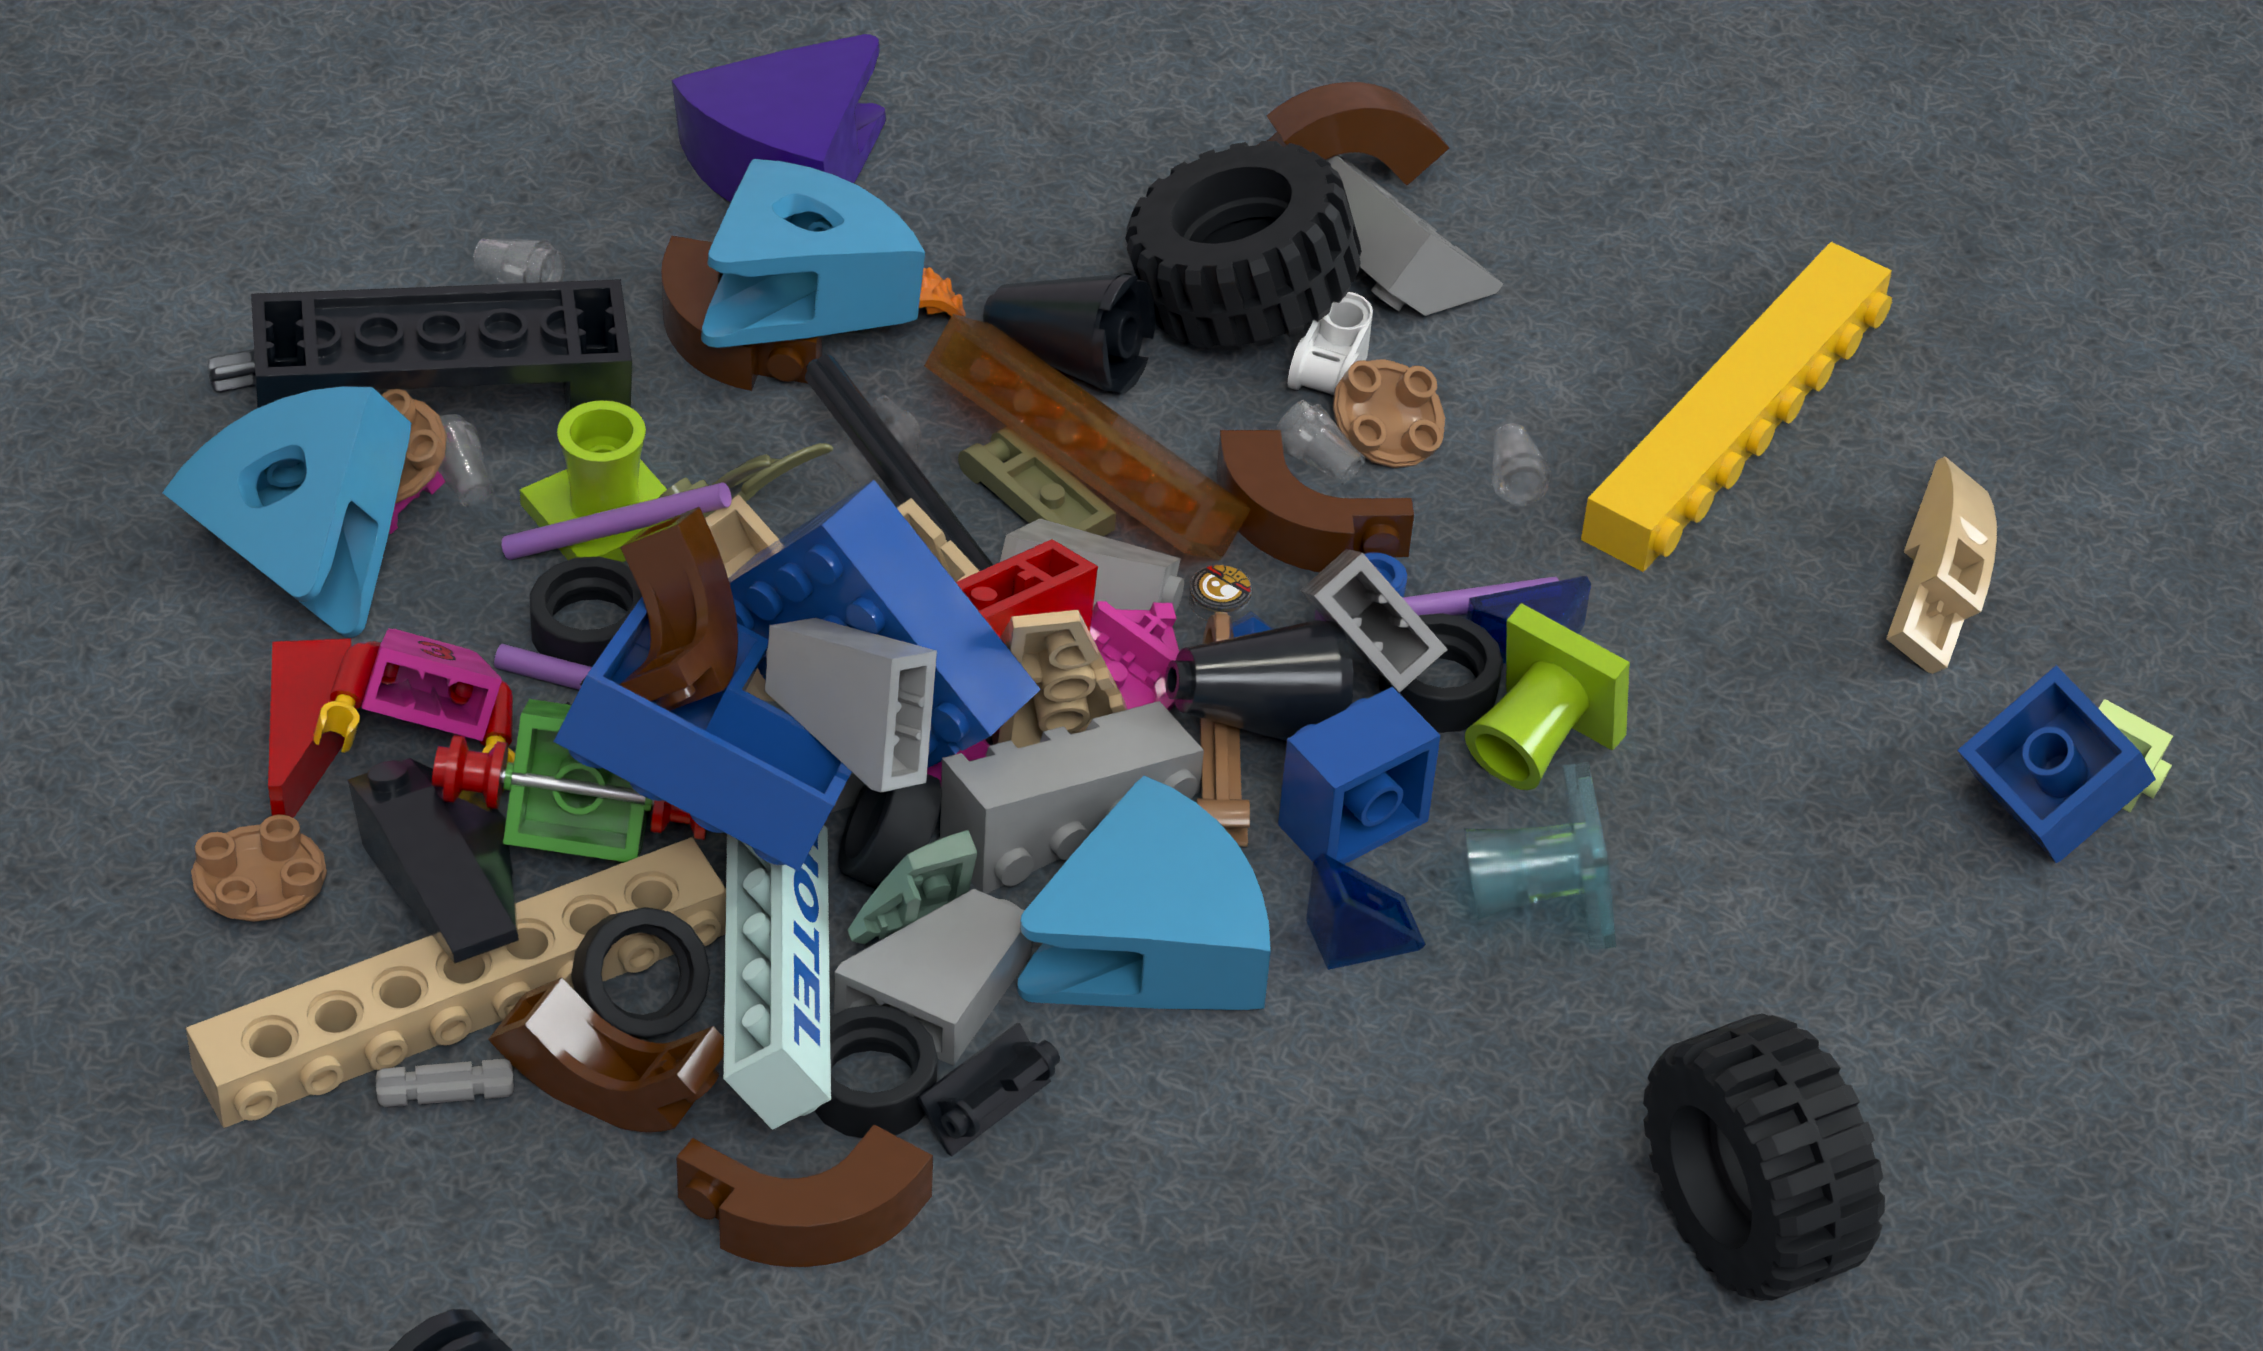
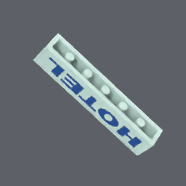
(777, 982)

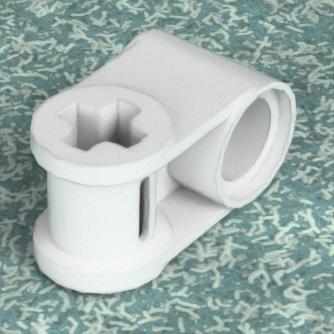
(1332, 345)

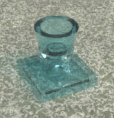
(1548, 862)

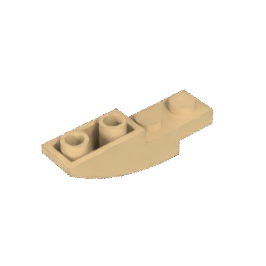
(1951, 567)

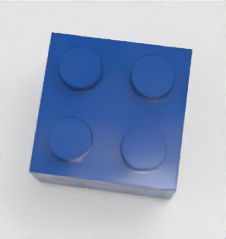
(2057, 764)
(1358, 778)

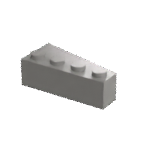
(1050, 796)

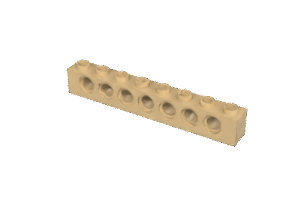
(421, 999)

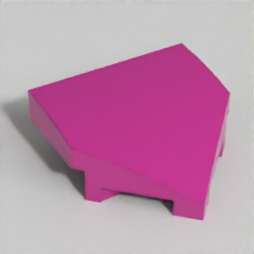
(1137, 649)

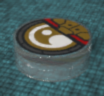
(1220, 590)

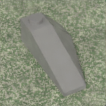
(1406, 252)

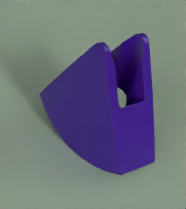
(781, 108)

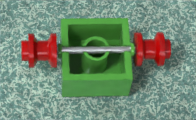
(552, 796)

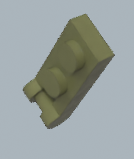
(1035, 483)

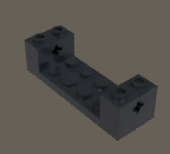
(445, 339)

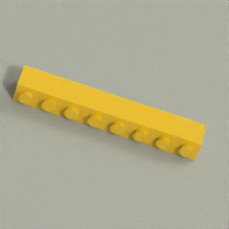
(1736, 408)

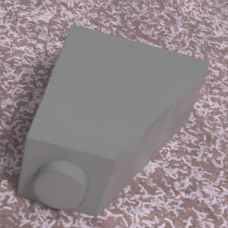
(1126, 573)
(1374, 618)
(857, 697)
(941, 969)

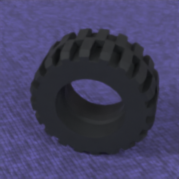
(1244, 244)
(1763, 1156)

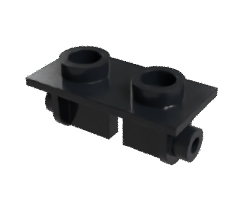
(987, 1087)

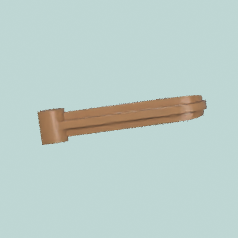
(1222, 758)

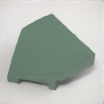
(917, 887)

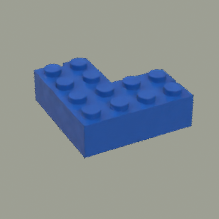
(876, 575)
(719, 758)

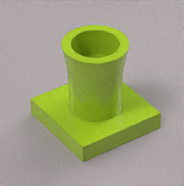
(602, 473)
(1552, 686)

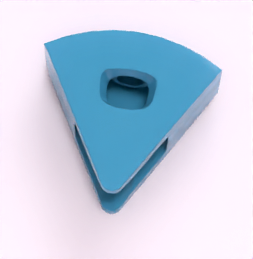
(808, 260)
(305, 495)
(1151, 914)

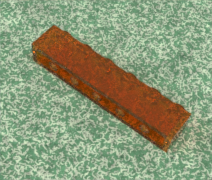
(1088, 438)

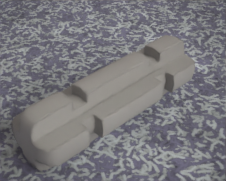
(444, 1082)

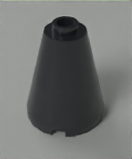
(1080, 325)
(1265, 679)

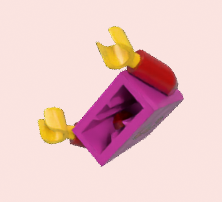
(420, 684)

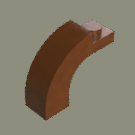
(1360, 120)
(686, 295)
(1297, 521)
(687, 612)
(599, 1068)
(814, 1216)

